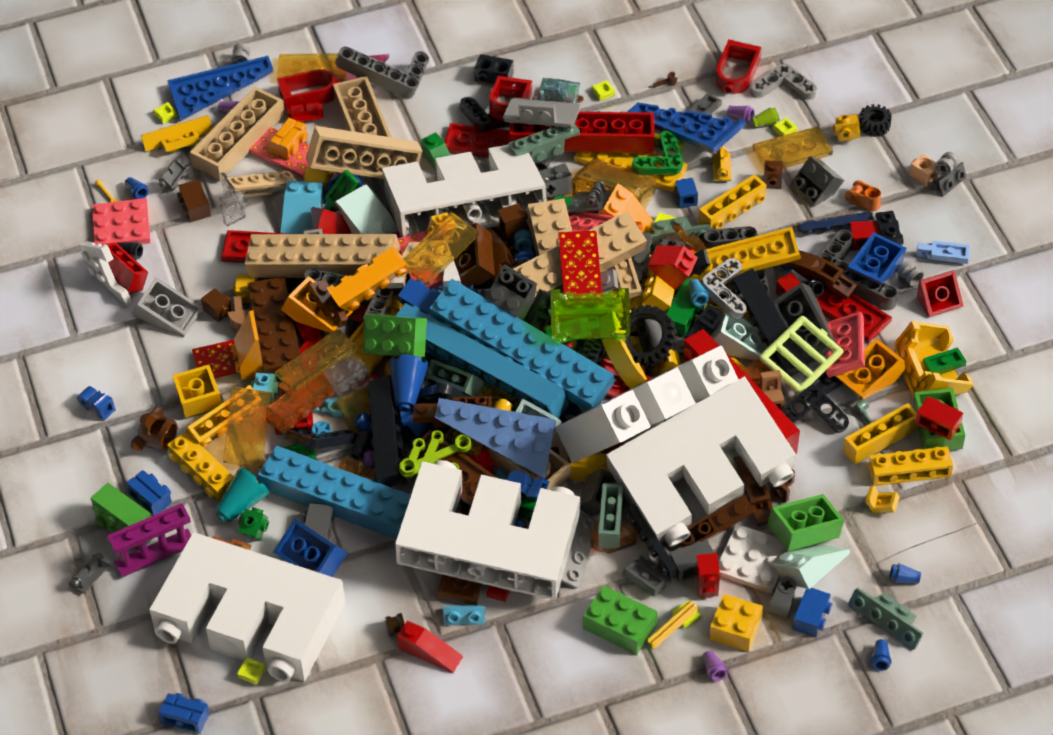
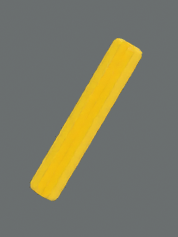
(672, 624)

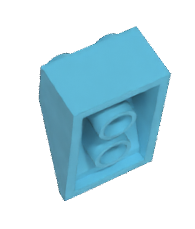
(297, 205)

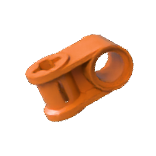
(865, 196)

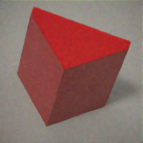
(329, 221)
(939, 293)

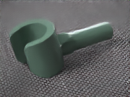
(861, 407)

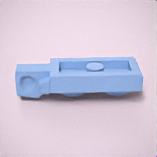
(944, 251)

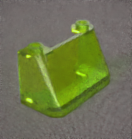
(590, 315)

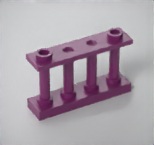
(145, 531)

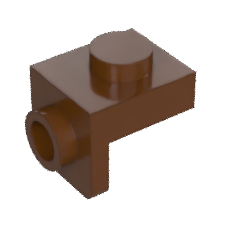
(782, 491)

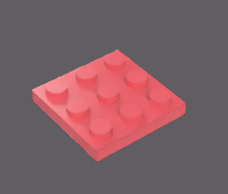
(121, 222)

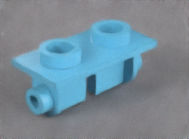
(464, 615)

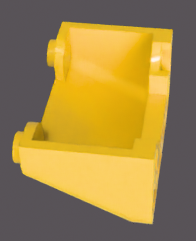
(925, 340)

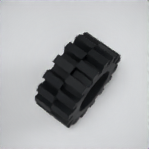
(874, 112)
(594, 351)

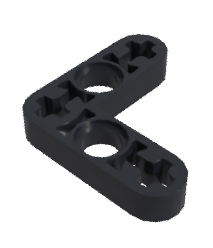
(478, 116)
(432, 393)
(816, 404)
(319, 441)

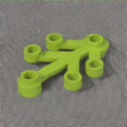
(430, 455)

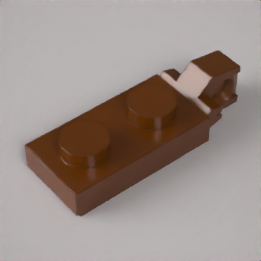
(327, 303)

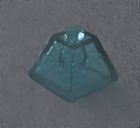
(559, 90)

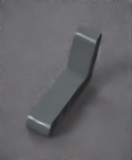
(382, 74)
(723, 236)
(880, 295)
(379, 304)

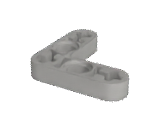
(805, 88)
(719, 288)

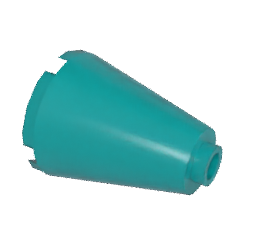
(241, 494)

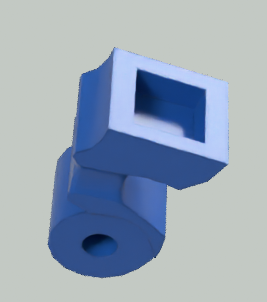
(100, 401)
(415, 430)
(529, 489)

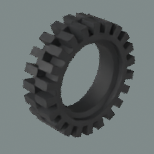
(667, 339)

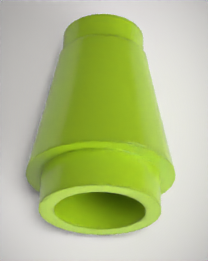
(767, 117)

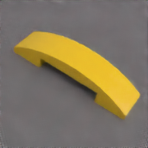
(623, 362)

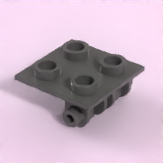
(590, 200)

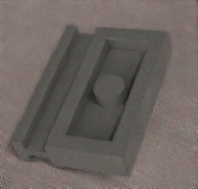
(647, 575)

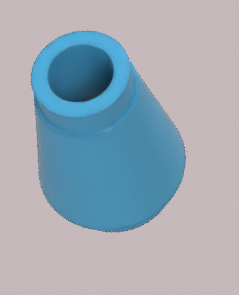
(698, 294)

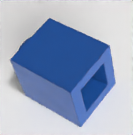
(686, 193)

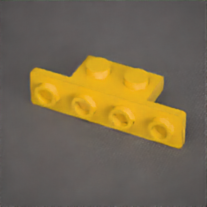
(177, 135)

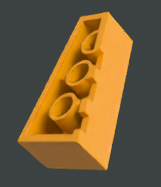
(368, 279)

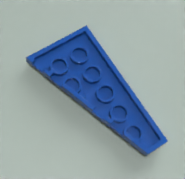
(205, 88)
(693, 127)

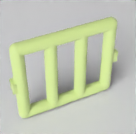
(790, 333)

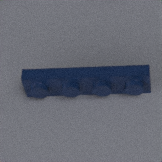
(827, 223)

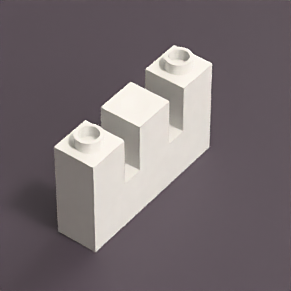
(462, 189)
(646, 404)
(695, 448)
(486, 542)
(249, 596)

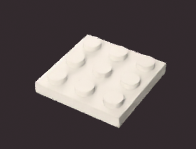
(751, 559)

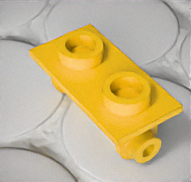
(721, 165)

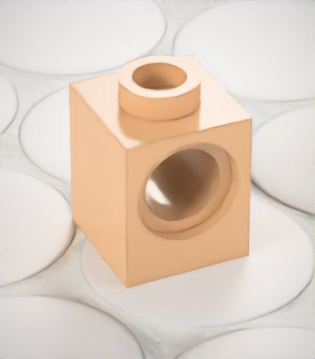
(923, 170)

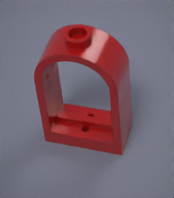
(738, 51)
(306, 80)
(505, 86)

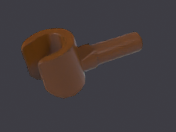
(671, 80)

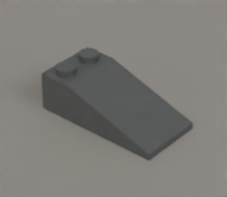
(802, 302)

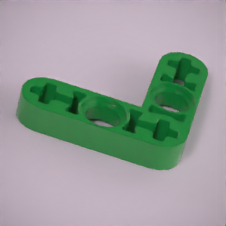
(640, 164)

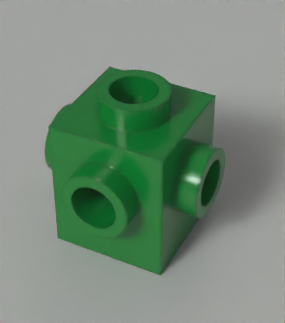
(253, 523)

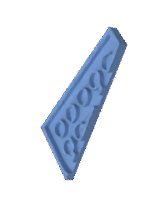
(512, 434)

